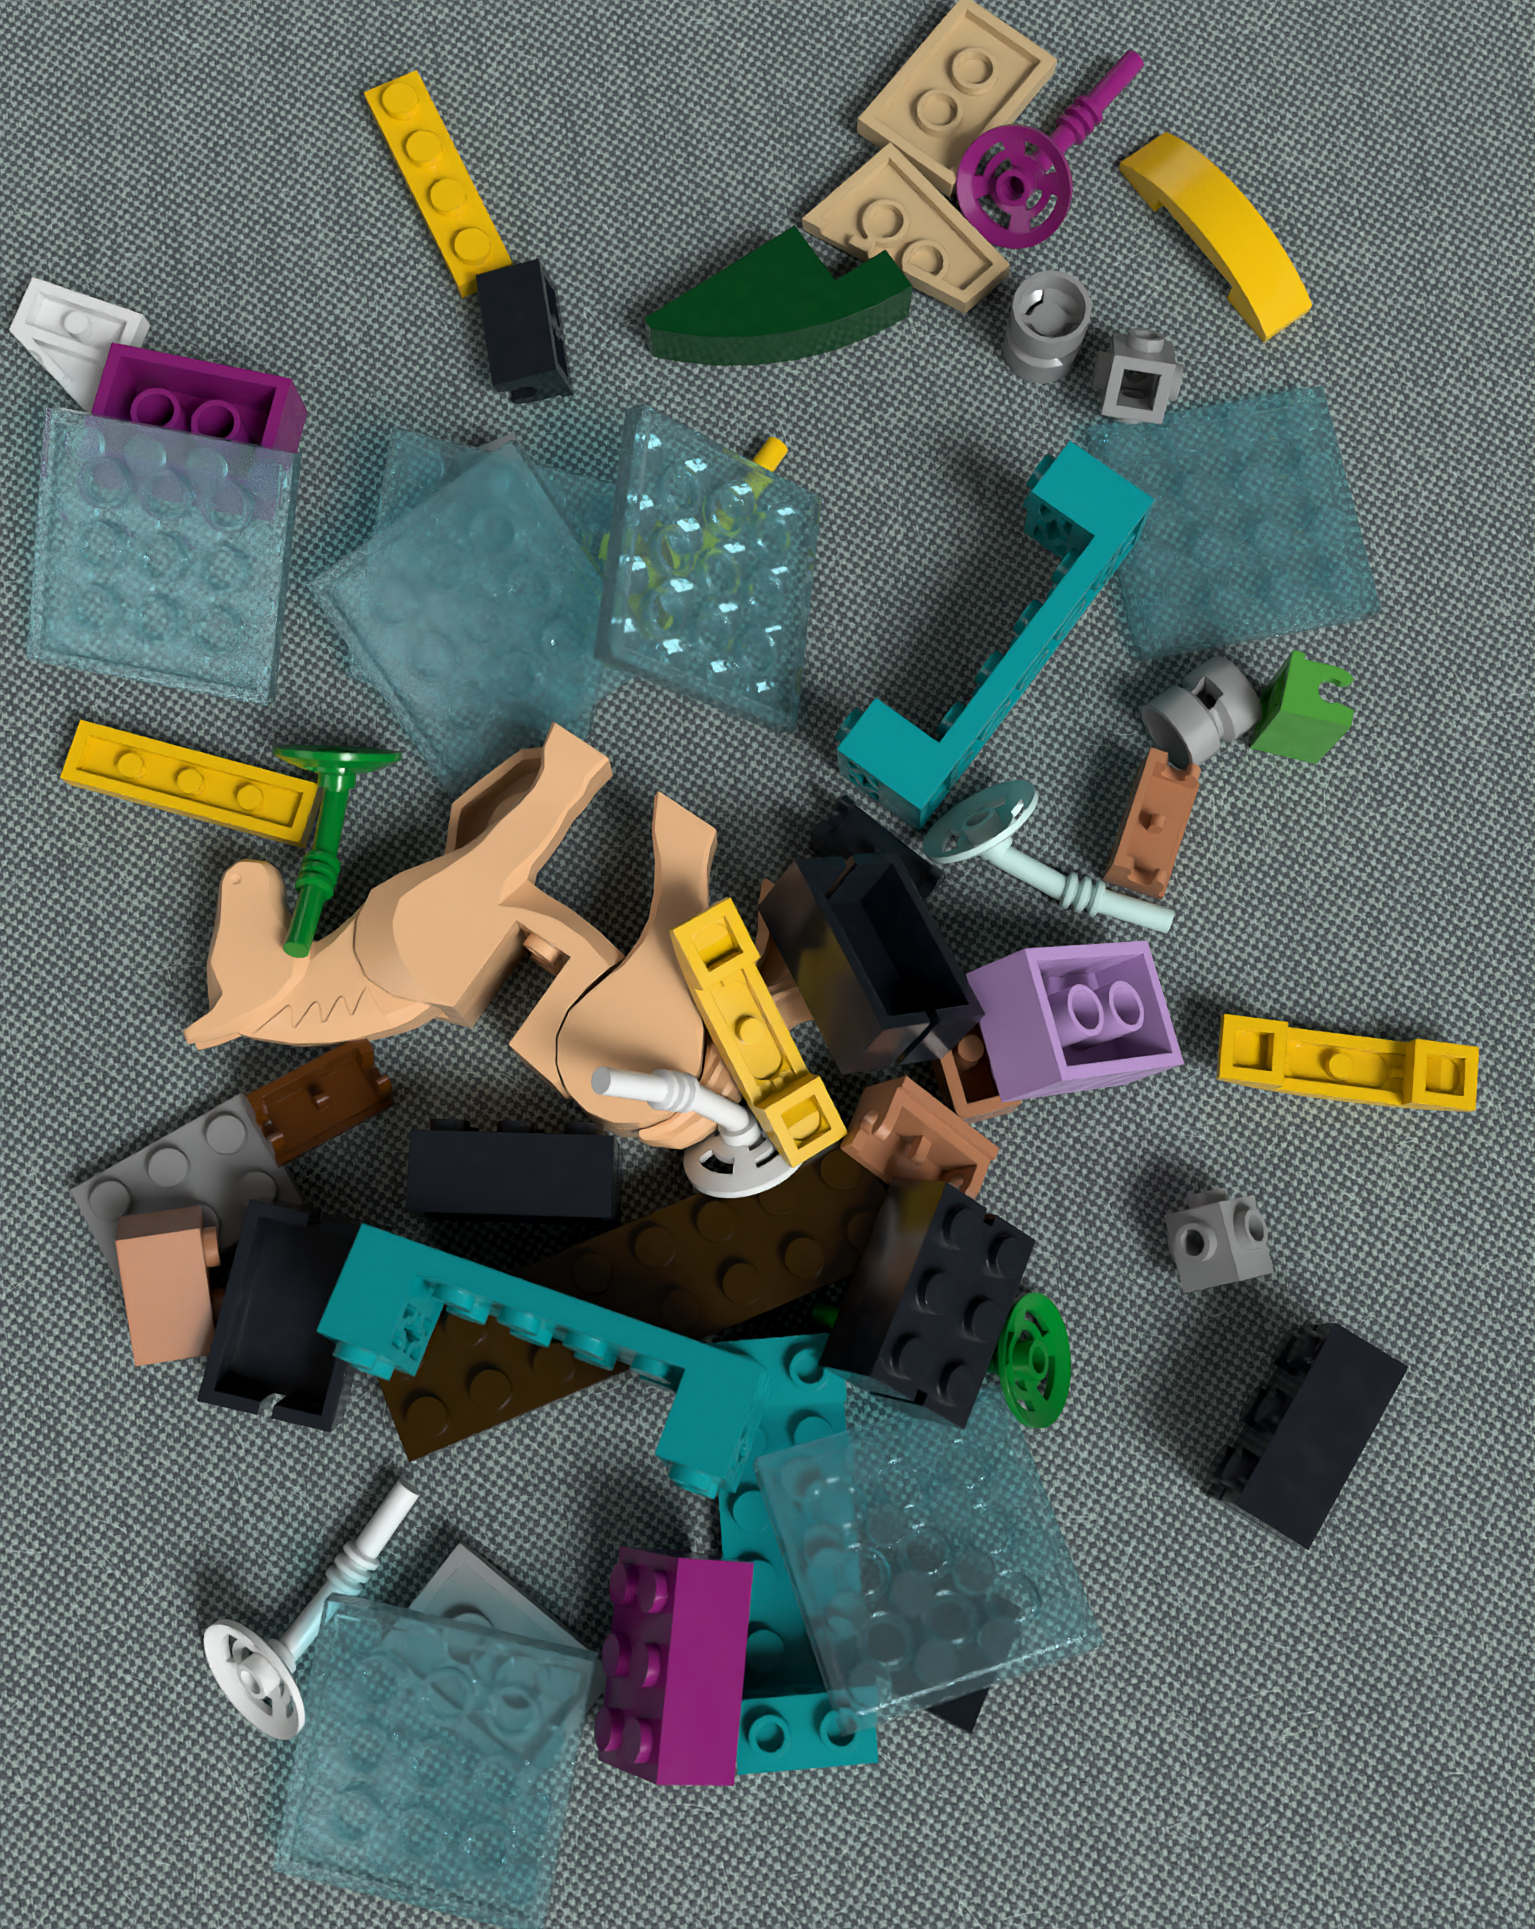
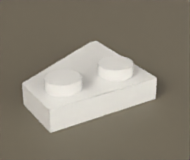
(73, 335)

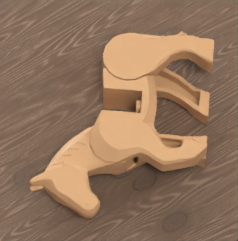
(458, 926)

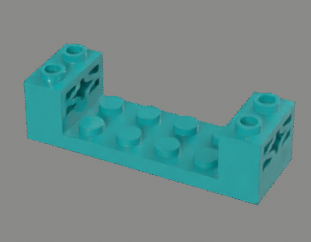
(1090, 523)
(398, 1287)
(784, 1699)

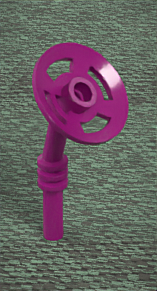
(1029, 171)

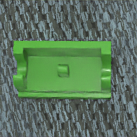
(1295, 717)

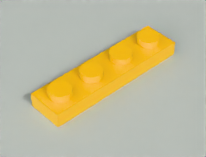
(437, 180)
(192, 784)

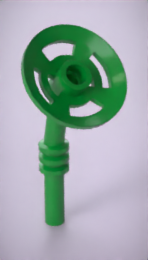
(320, 867)
(1015, 1358)

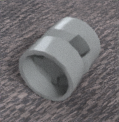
(1046, 326)
(1210, 707)

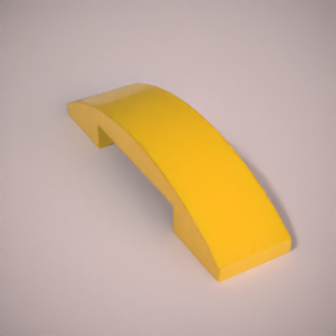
(1225, 229)
(751, 1034)
(1347, 1067)

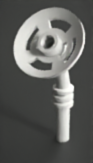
(735, 1142)
(271, 1665)

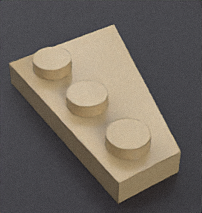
(900, 211)

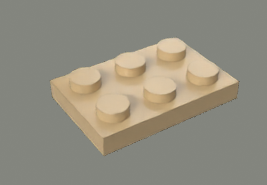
(954, 89)

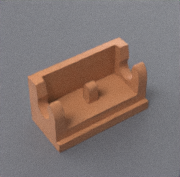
(1152, 825)
(914, 1136)

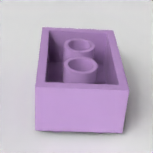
(1074, 1019)

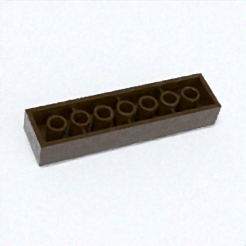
(677, 1269)

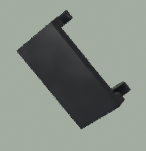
(524, 332)
(855, 832)

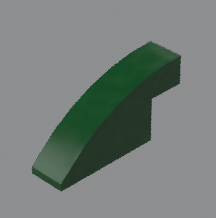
(778, 308)

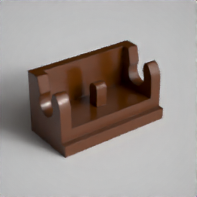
(319, 1101)

